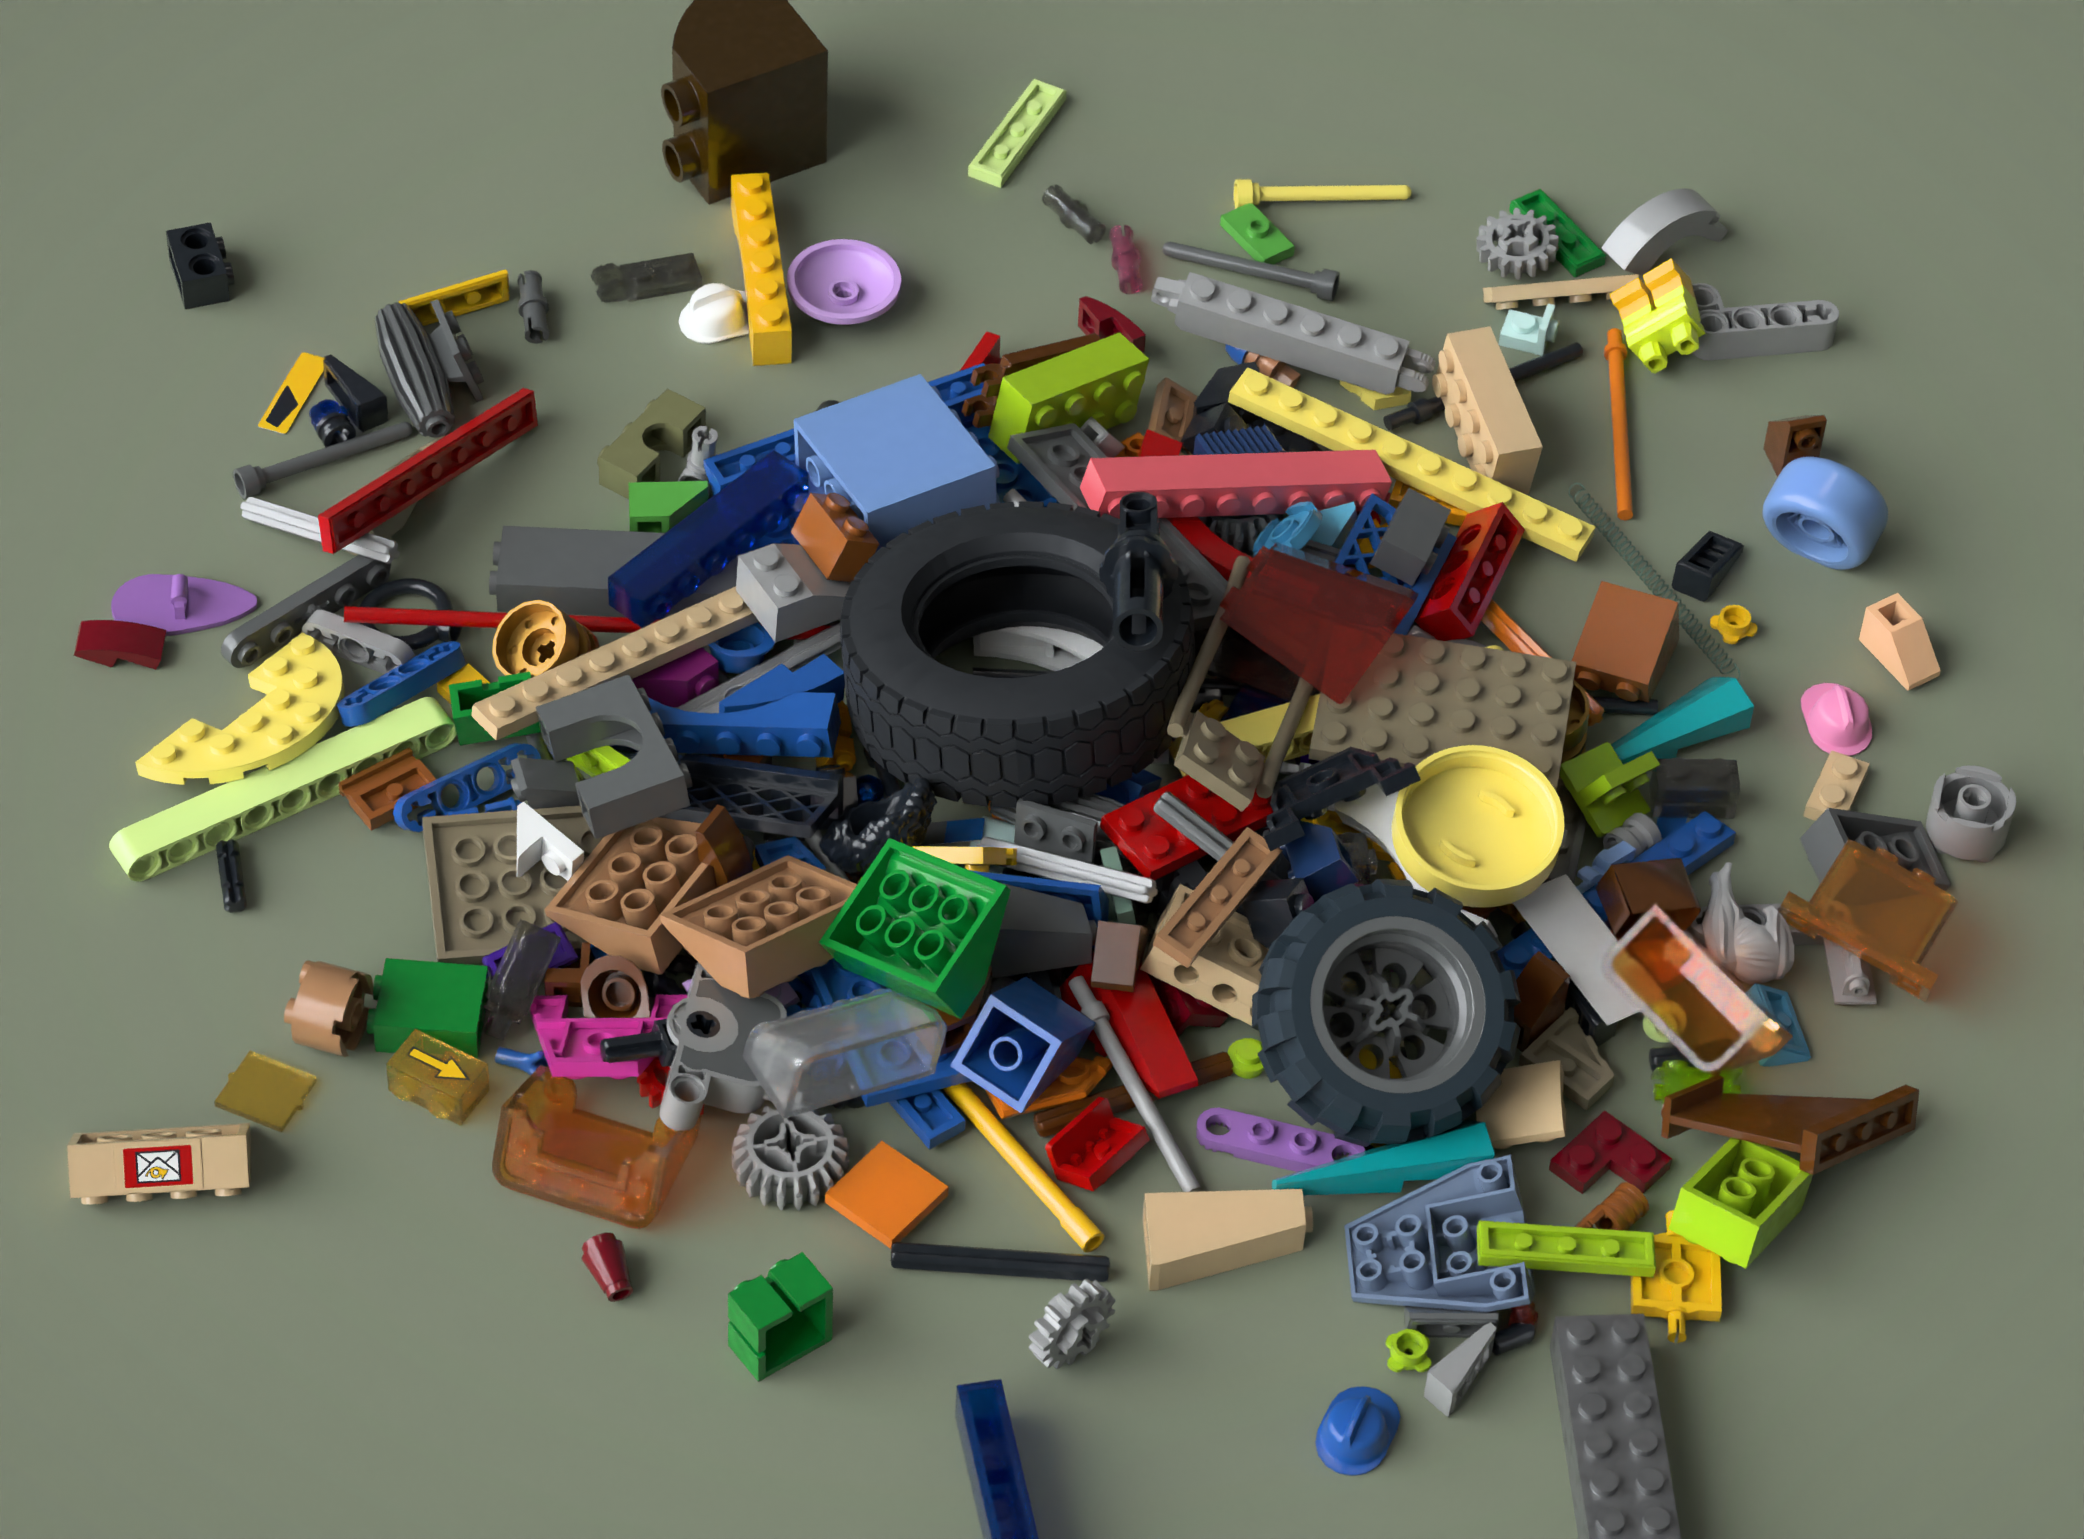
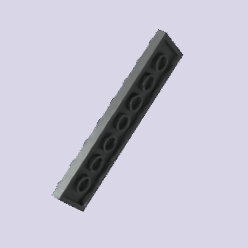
(1059, 461)

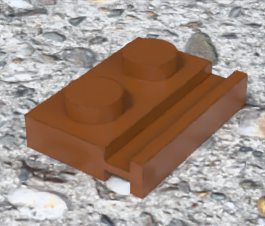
(377, 788)

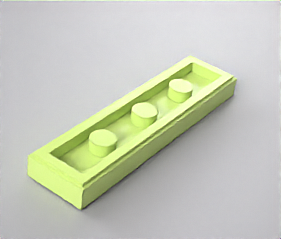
(1017, 133)

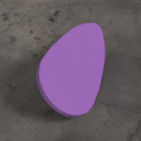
(180, 603)

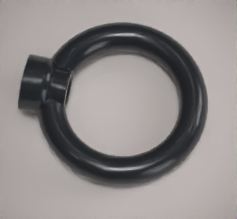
(418, 587)

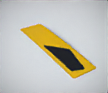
(292, 393)

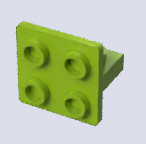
(1606, 787)

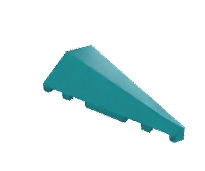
(1704, 713)
(1390, 1165)

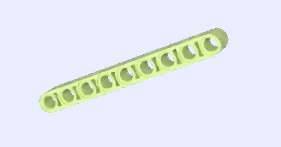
(278, 793)

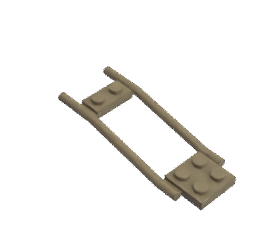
(1210, 751)

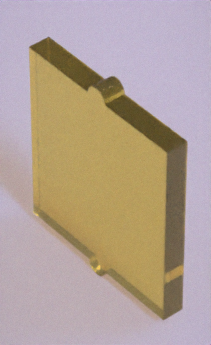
(265, 1091)

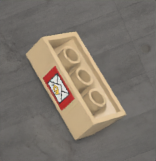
(159, 1162)

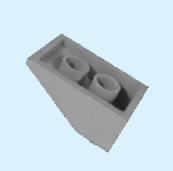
(788, 590)

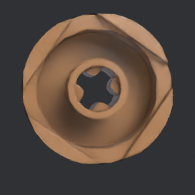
(329, 1007)

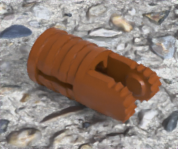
(1619, 1210)

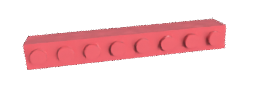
(1236, 482)

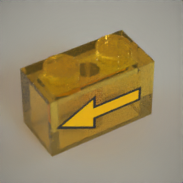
(437, 1077)

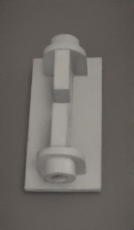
(1849, 976)

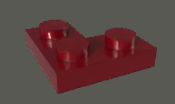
(1609, 1146)

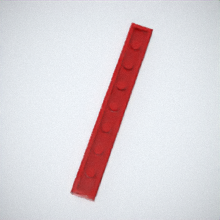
(427, 471)

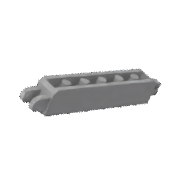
(1293, 334)

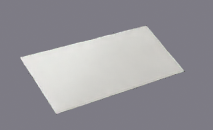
(1577, 942)

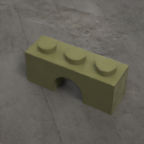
(662, 426)

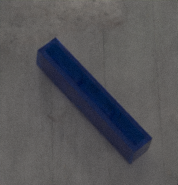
(708, 539)
(993, 1462)

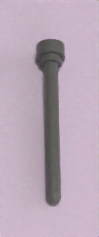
(1321, 283)
(252, 480)

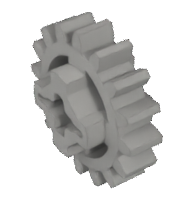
(1517, 243)
(1072, 1324)

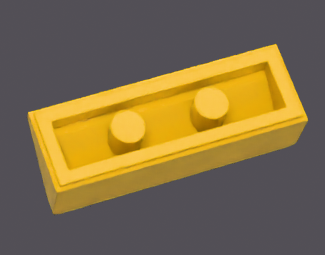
(462, 297)

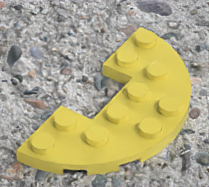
(297, 712)

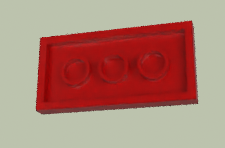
(1158, 846)

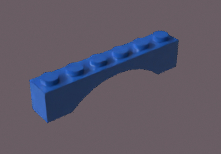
(793, 726)

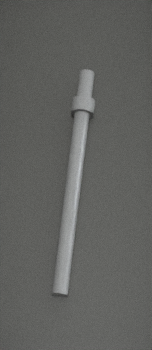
(1098, 1013)

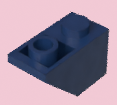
(1320, 860)

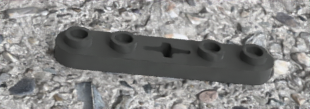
(285, 620)

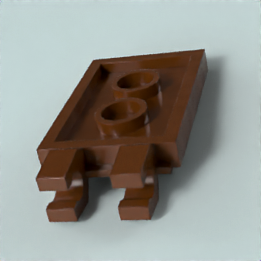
(992, 374)

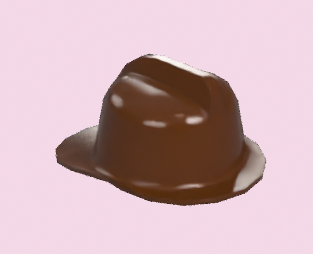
(614, 989)

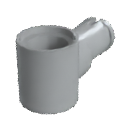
(702, 448)

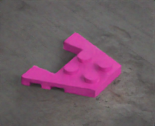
(574, 1043)

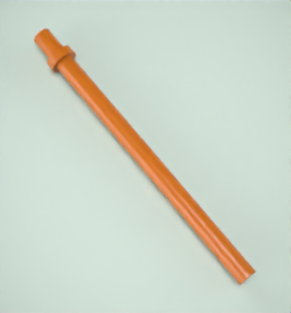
(1616, 353)

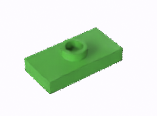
(1257, 234)

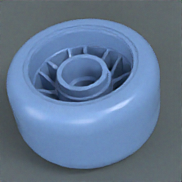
(1825, 512)

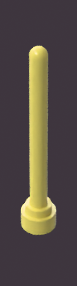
(1248, 192)

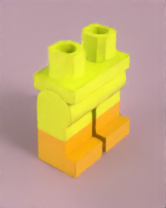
(1659, 315)

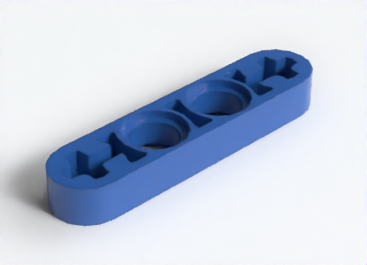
(401, 684)
(465, 781)

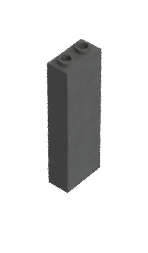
(574, 568)

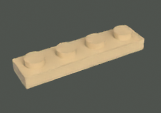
(1545, 292)

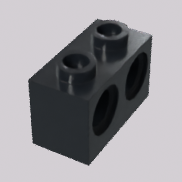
(199, 265)

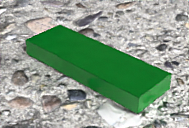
(1575, 248)

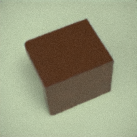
(568, 979)

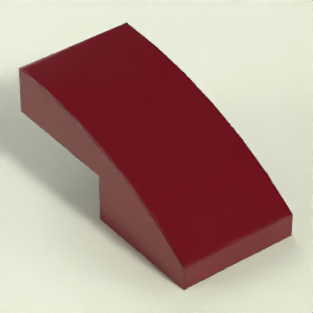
(1107, 321)
(111, 639)

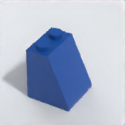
(1022, 1043)

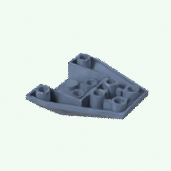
(1426, 1244)

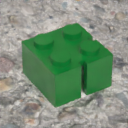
(780, 1316)

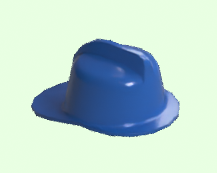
(742, 649)
(1357, 1430)

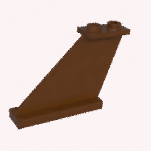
(1817, 1127)

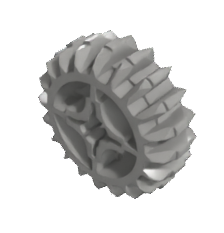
(767, 1168)

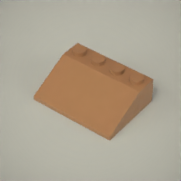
(628, 884)
(761, 925)

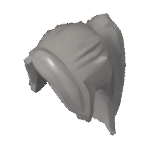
(1745, 948)

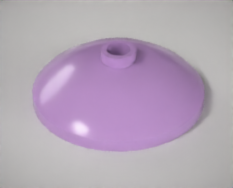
(843, 281)

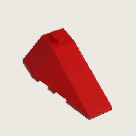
(1142, 1031)

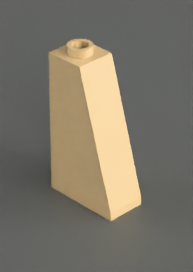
(1219, 1231)

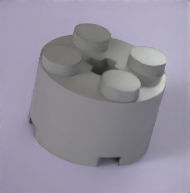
(1970, 814)

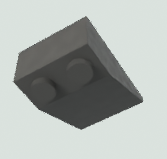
(1897, 835)

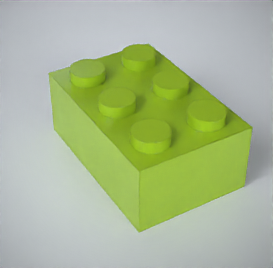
(1740, 1200)

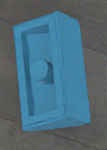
(1780, 1006)

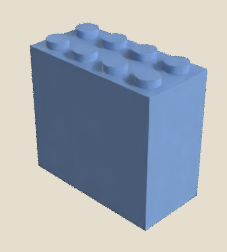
(895, 457)

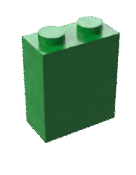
(432, 998)

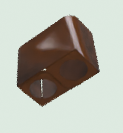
(1643, 886)

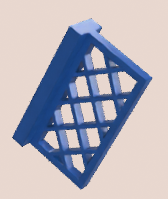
(1423, 582)

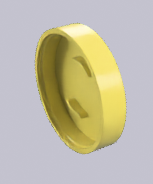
(1478, 826)

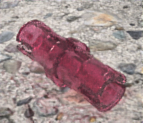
(1126, 259)

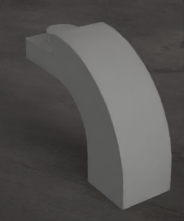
(1658, 225)

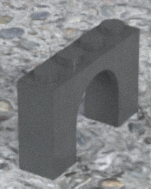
(617, 715)

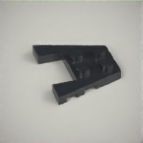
(1326, 783)

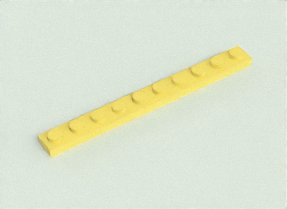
(1408, 461)

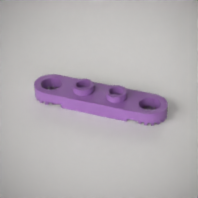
(1270, 1140)

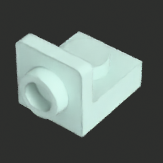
(1528, 331)

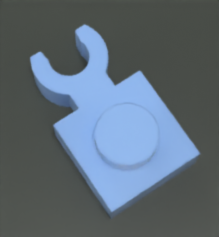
(1617, 854)

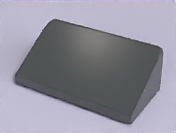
(1447, 1322)

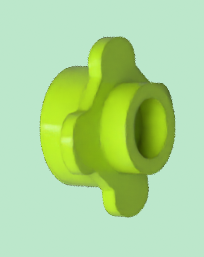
(1408, 1341)

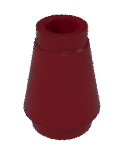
(608, 1265)

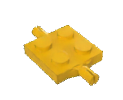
(1683, 1284)

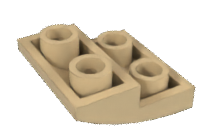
(1526, 1106)

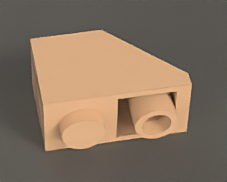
(1899, 641)

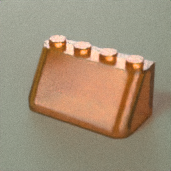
(1692, 996)

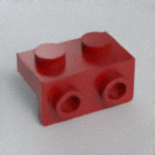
(1094, 1146)

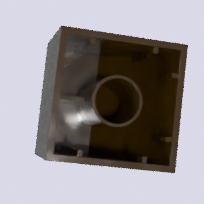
(744, 94)

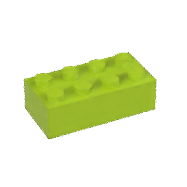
(1088, 382)

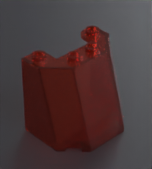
(1316, 616)

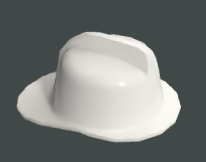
(715, 314)

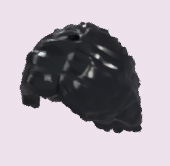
(859, 836)

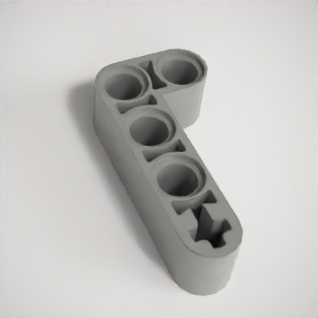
(1762, 328)

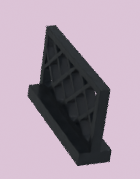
(761, 795)

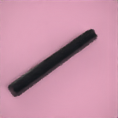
(1000, 1262)

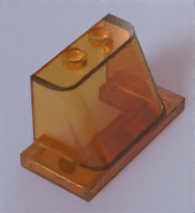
(1877, 914)

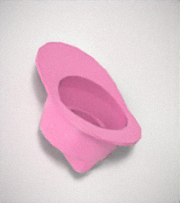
(1837, 718)

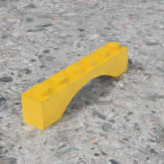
(762, 269)

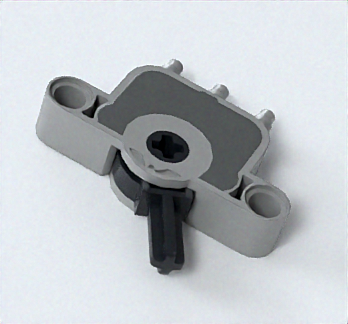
(703, 1049)

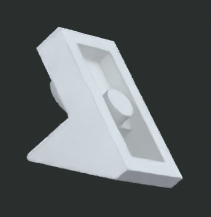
(542, 841)

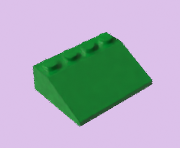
(920, 927)

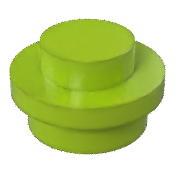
(1245, 1057)

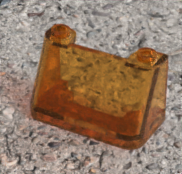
(584, 1158)

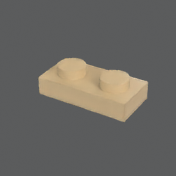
(1836, 785)

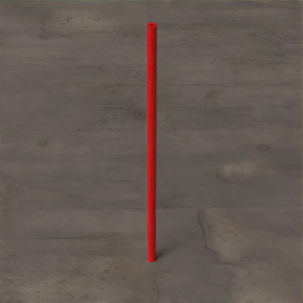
(492, 619)

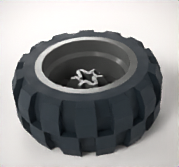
(1467, 998)

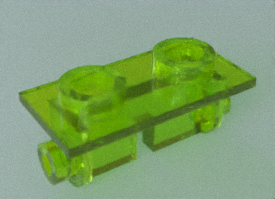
(1677, 1076)

